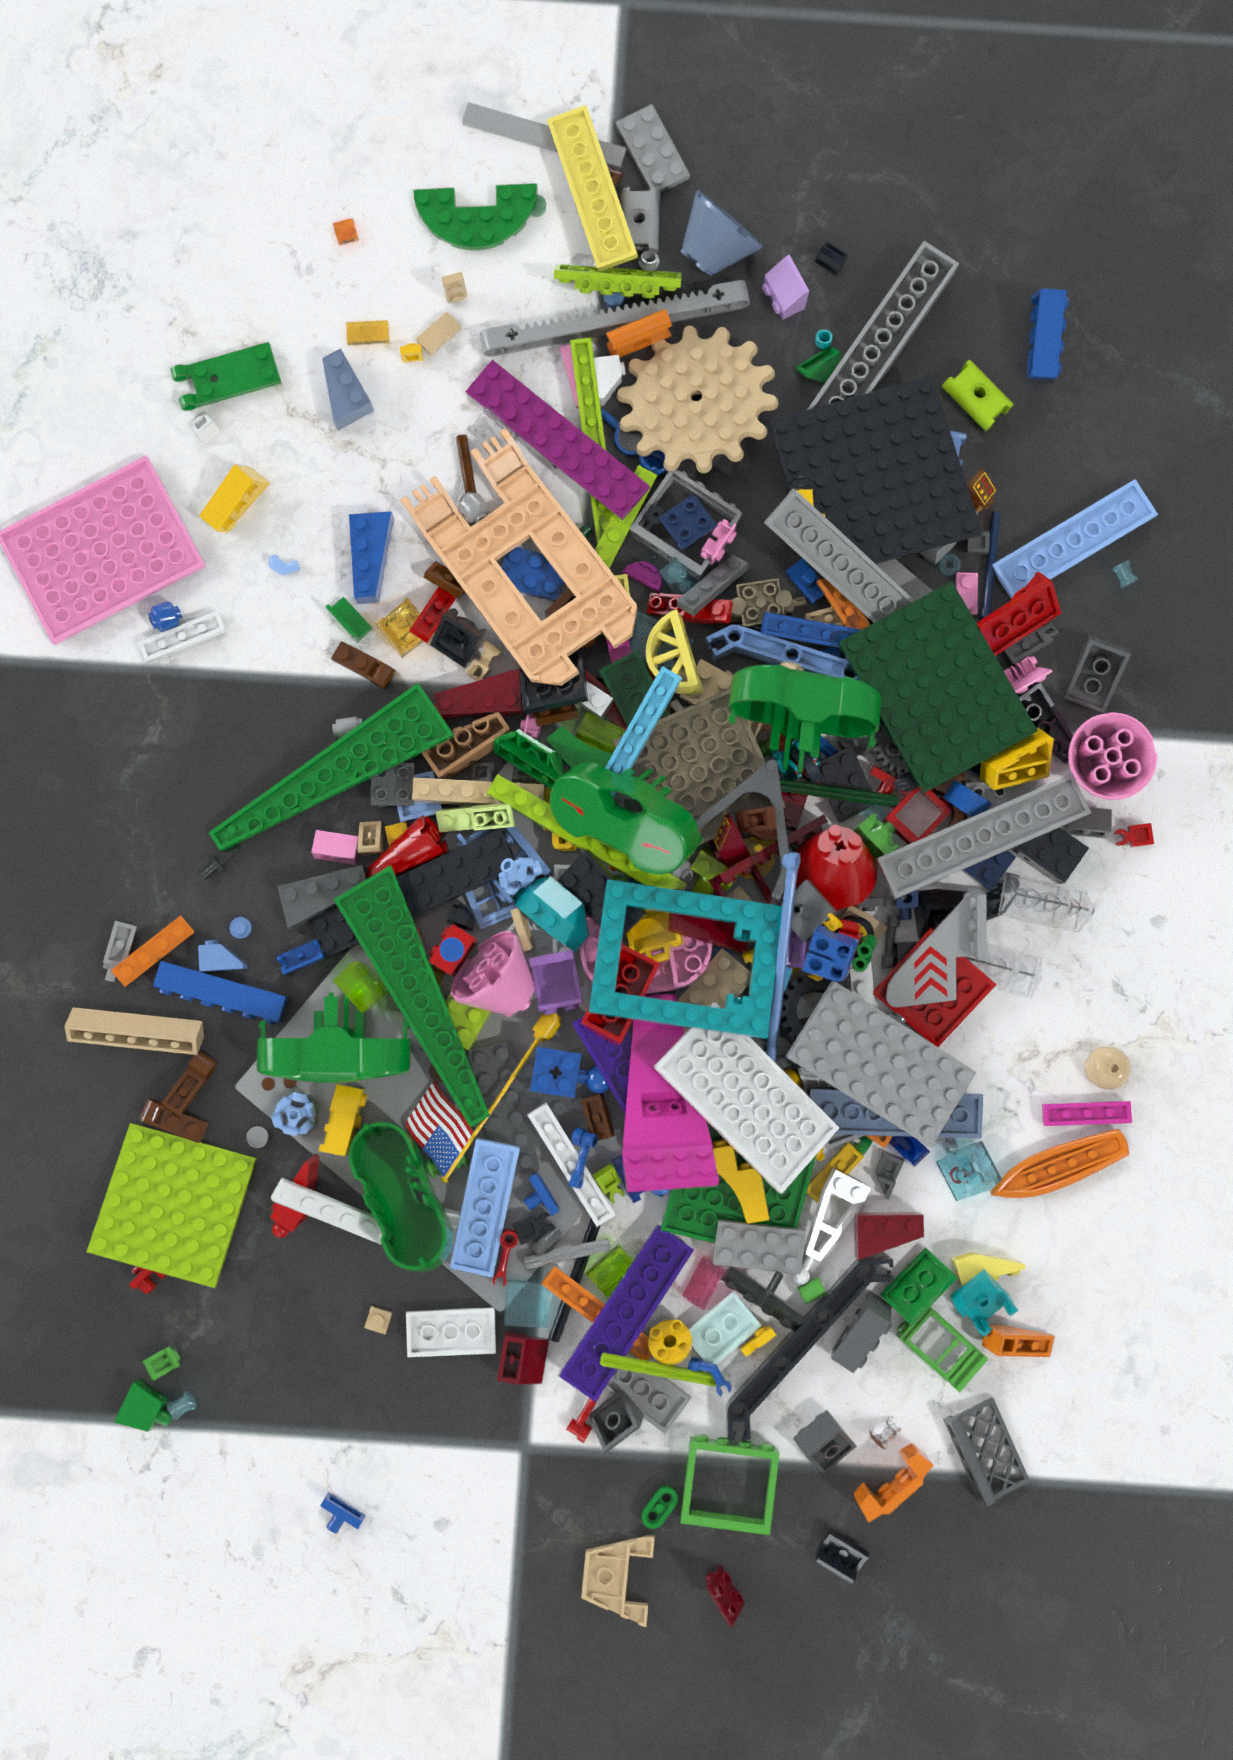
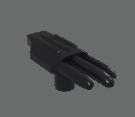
(905, 783)

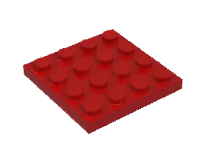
(940, 1019)

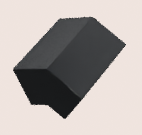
(831, 258)

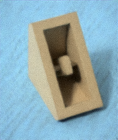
(370, 838)

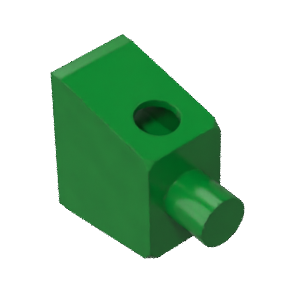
(143, 1408)

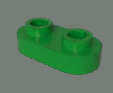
(660, 1507)

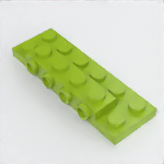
(617, 280)

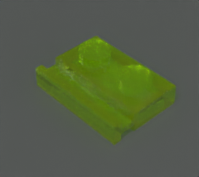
(610, 1270)

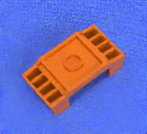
(896, 1492)

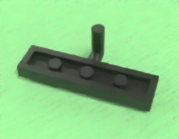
(763, 1297)

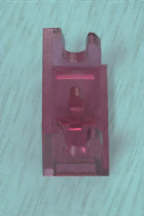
(703, 1283)

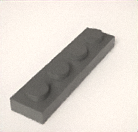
(712, 585)

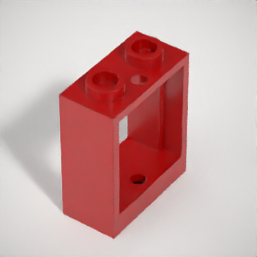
(903, 831)

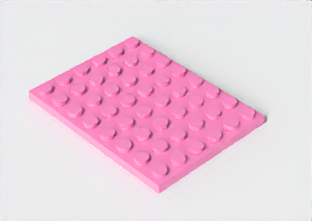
(100, 550)

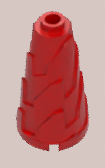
(414, 847)

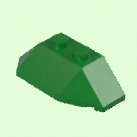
(530, 756)

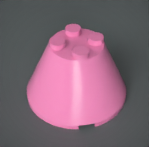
(1112, 756)
(495, 977)

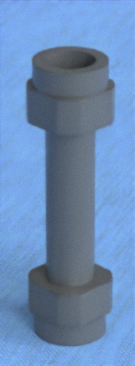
(887, 959)

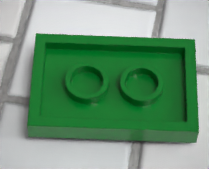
(918, 1286)

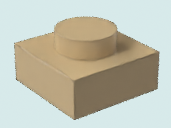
(378, 1319)

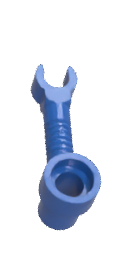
(585, 1141)

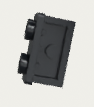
(841, 1556)

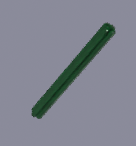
(838, 793)

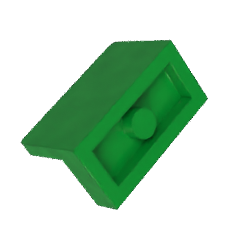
(349, 619)

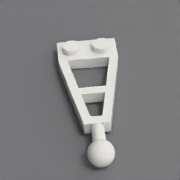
(846, 1188)

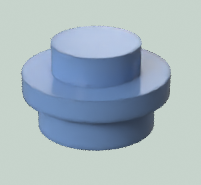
(240, 927)

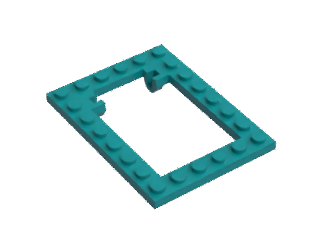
(741, 1015)

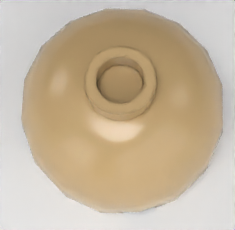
(1107, 1068)

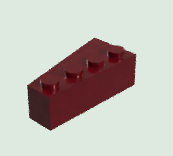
(482, 697)

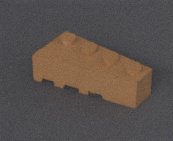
(466, 747)

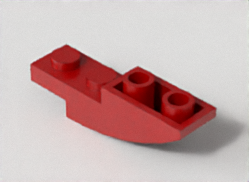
(715, 611)

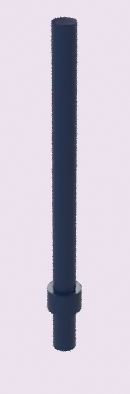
(991, 559)

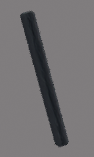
(576, 1275)

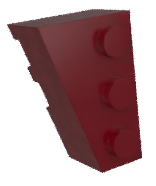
(885, 1230)

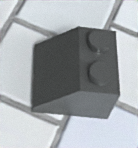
(824, 1442)

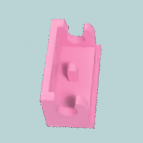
(335, 847)

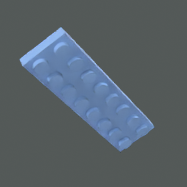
(1076, 538)

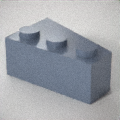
(345, 391)

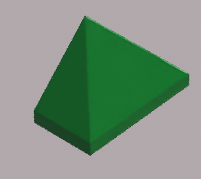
(821, 365)

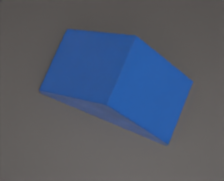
(966, 799)

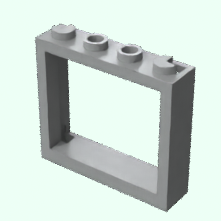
(697, 488)

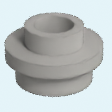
(648, 261)

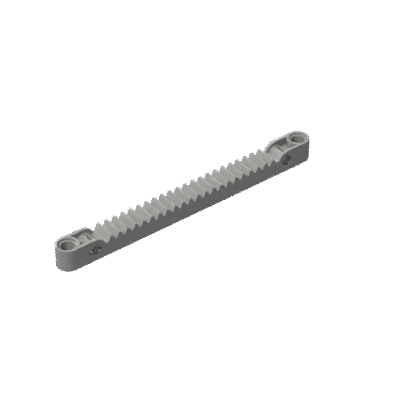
(497, 340)

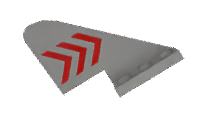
(931, 969)

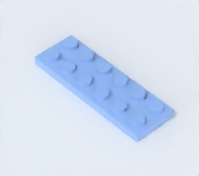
(484, 1207)

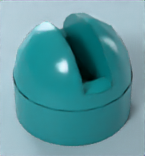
(823, 339)

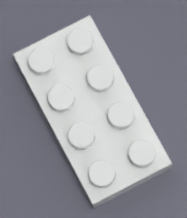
(451, 1332)

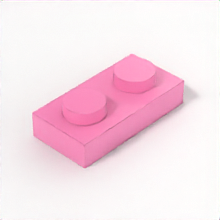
(968, 589)

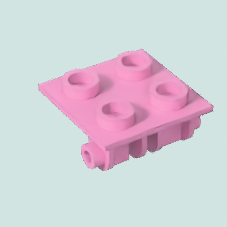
(1025, 674)

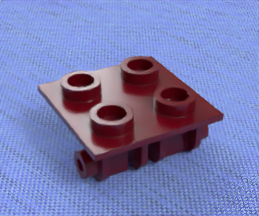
(725, 1594)

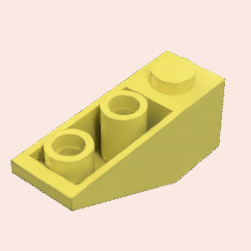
(970, 1264)

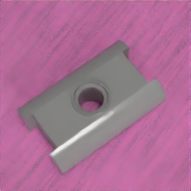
(643, 206)

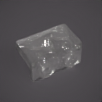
(489, 425)

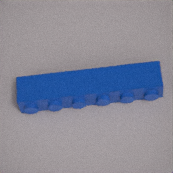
(220, 991)

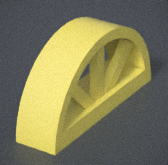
(658, 634)

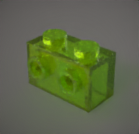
(360, 986)

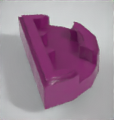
(645, 574)

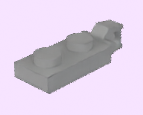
(118, 947)

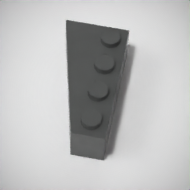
(316, 895)

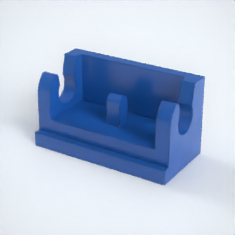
(300, 957)

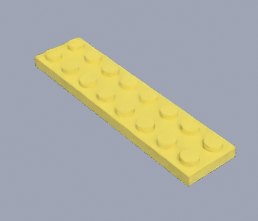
(592, 188)

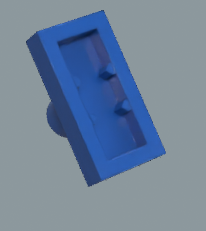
(805, 581)
(541, 1195)
(341, 1513)

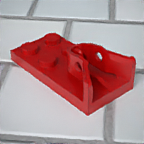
(1021, 615)

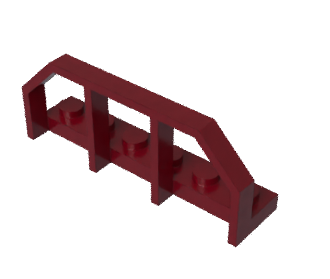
(763, 856)

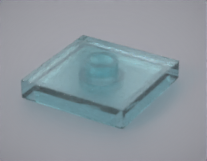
(527, 1304)

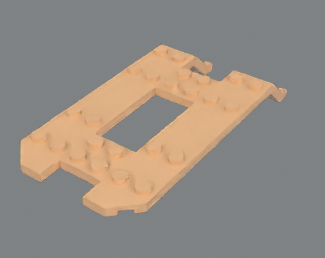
(535, 514)

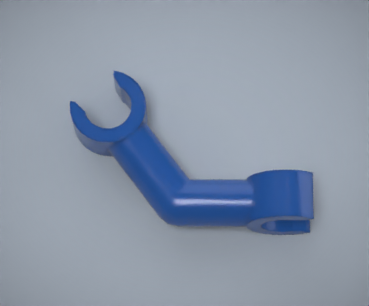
(697, 1364)

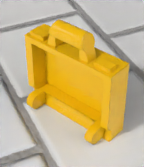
(653, 935)

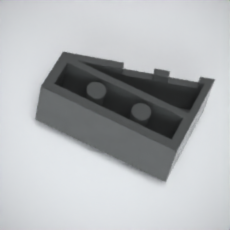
(863, 1333)

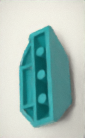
(554, 911)

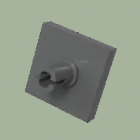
(809, 910)

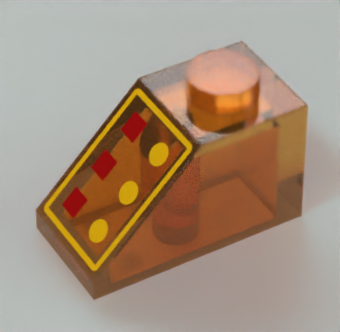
(982, 490)

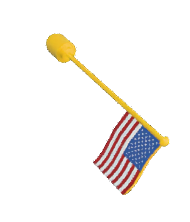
(443, 1128)

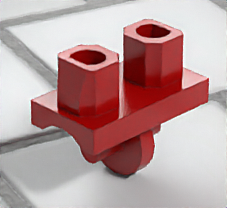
(143, 1279)

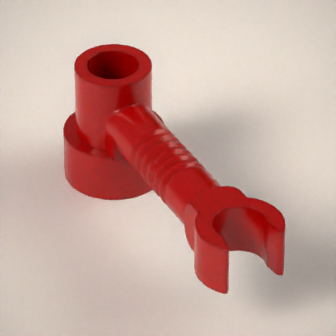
(506, 1244)
(579, 1427)

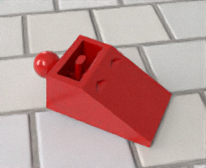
(287, 1218)

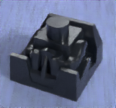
(457, 637)

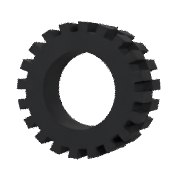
(789, 1019)

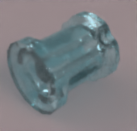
(1125, 574)
(181, 1405)

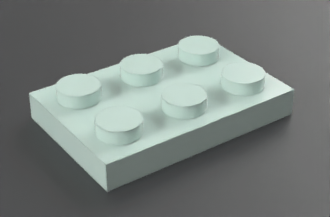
(723, 1328)

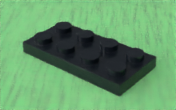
(587, 881)

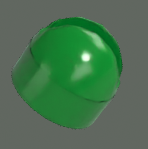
(864, 1145)

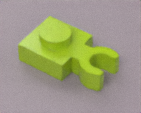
(608, 1181)

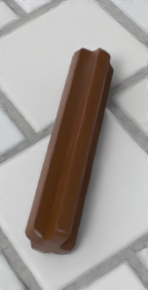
(465, 463)

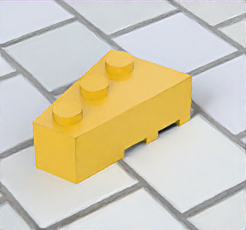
(233, 497)
(1019, 763)
(343, 1119)

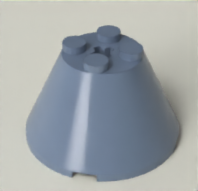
(715, 237)

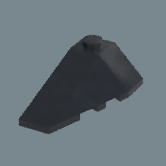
(1047, 718)
(937, 904)

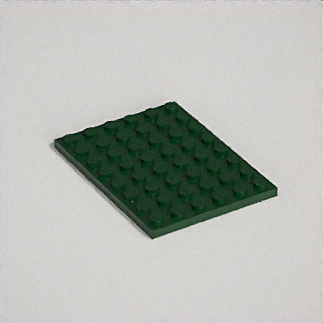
(938, 687)

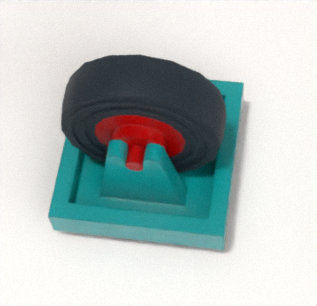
(810, 769)

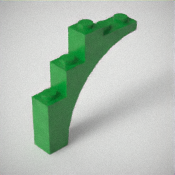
(574, 750)

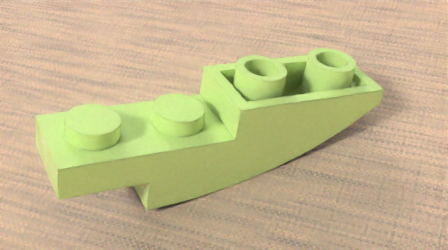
(475, 817)

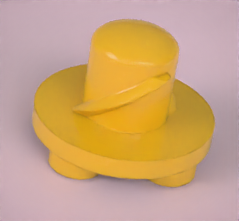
(670, 1341)

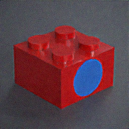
(452, 950)

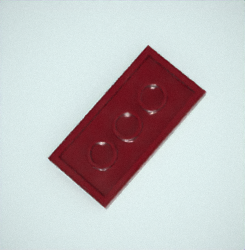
(706, 930)

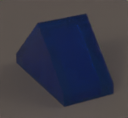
(909, 1149)

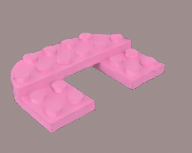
(680, 971)

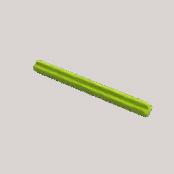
(657, 1369)

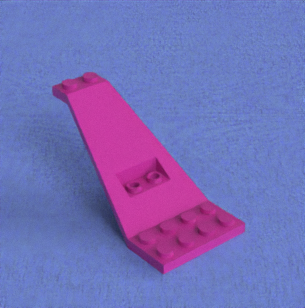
(663, 1134)

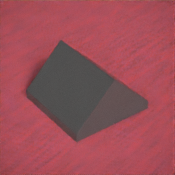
(616, 1420)

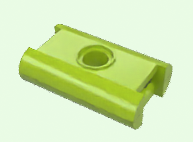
(982, 409)

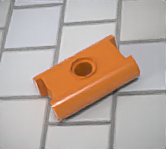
(639, 334)

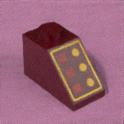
(729, 843)

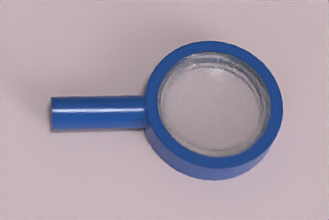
(624, 441)

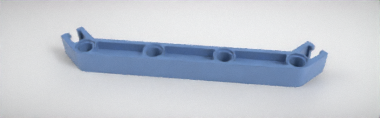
(774, 651)

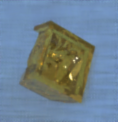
(397, 625)

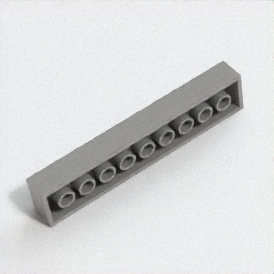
(890, 326)

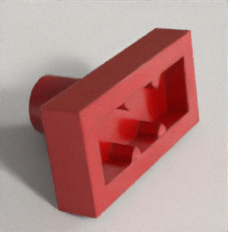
(887, 780)

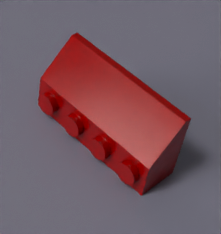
(633, 978)

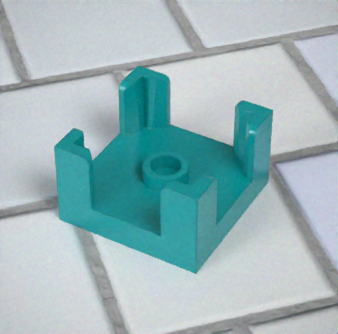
(981, 1299)

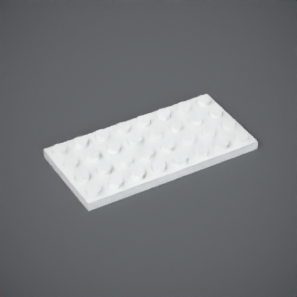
(748, 1102)

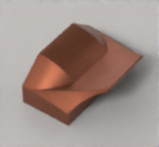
(758, 822)

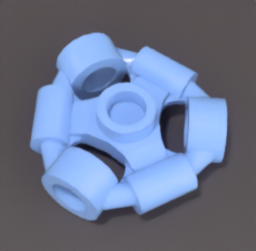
(518, 872)
(294, 1114)

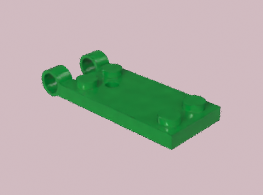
(236, 373)

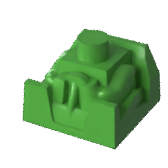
(877, 836)

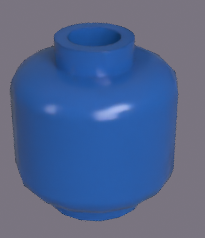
(164, 616)

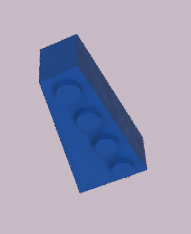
(1046, 334)
(369, 548)

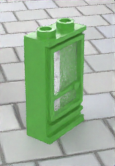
(942, 1348)

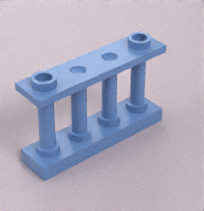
(525, 851)

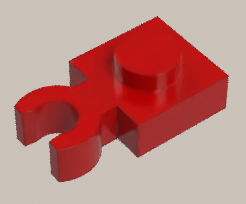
(1138, 835)

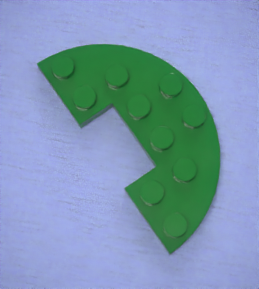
(479, 225)

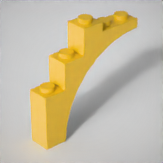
(743, 1180)

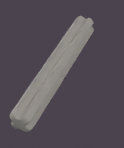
(567, 1253)

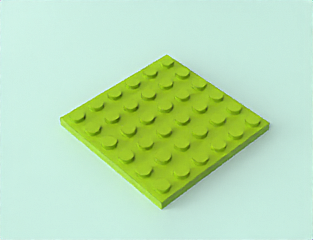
(172, 1205)

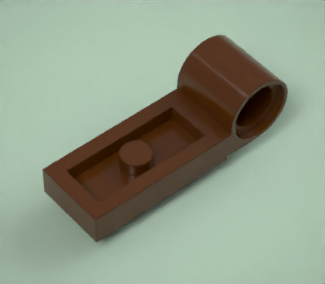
(363, 665)
(189, 1084)
(185, 1126)

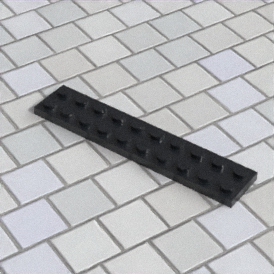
(426, 887)

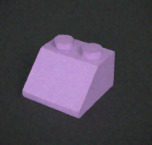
(786, 288)

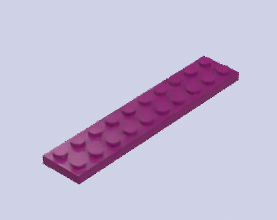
(558, 440)

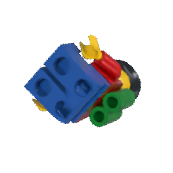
(836, 952)

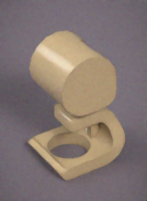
(480, 667)

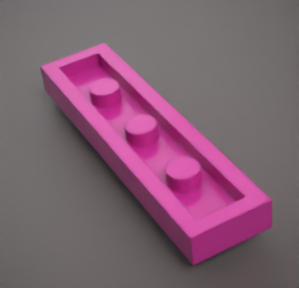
(1086, 1113)

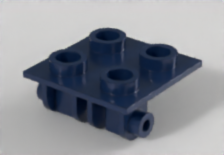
(687, 522)

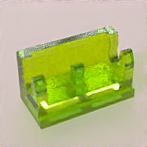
(598, 733)

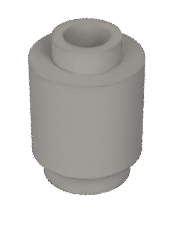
(345, 725)

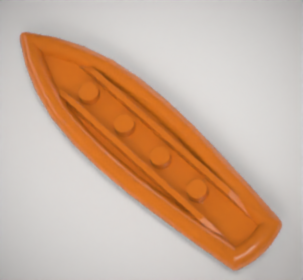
(1062, 1165)

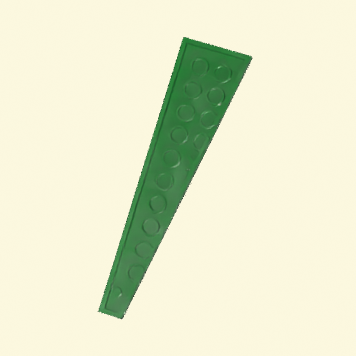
(379, 743)
(392, 943)

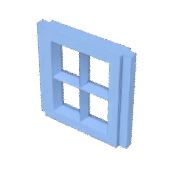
(493, 917)

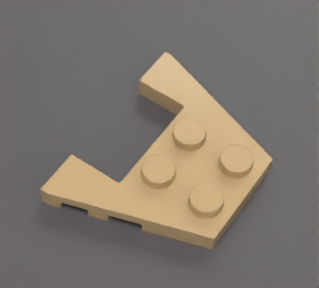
(607, 1576)

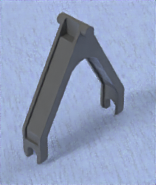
(765, 783)

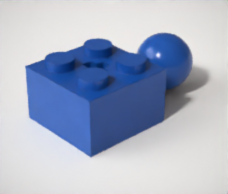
(564, 1084)

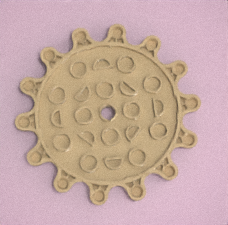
(704, 427)

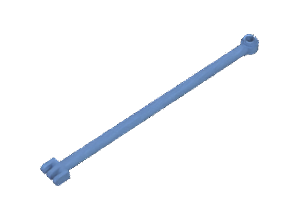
(791, 862)

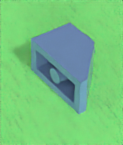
(218, 958)

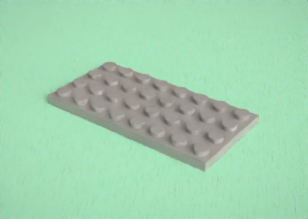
(881, 1063)

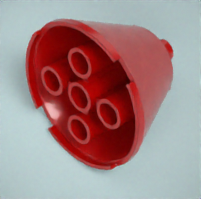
(837, 866)

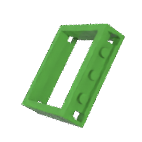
(726, 1521)

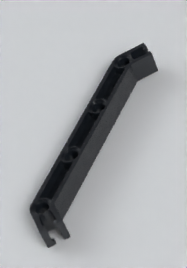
(801, 1340)

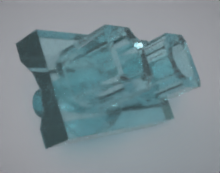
(677, 577)

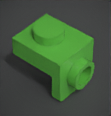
(161, 1362)

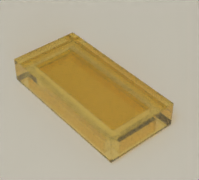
(367, 332)

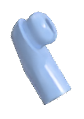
(281, 567)

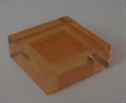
(345, 231)

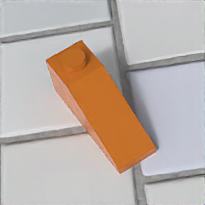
(1018, 1342)

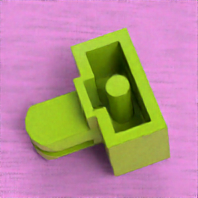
(708, 867)

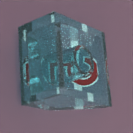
(969, 1171)

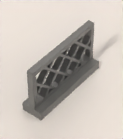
(972, 1463)

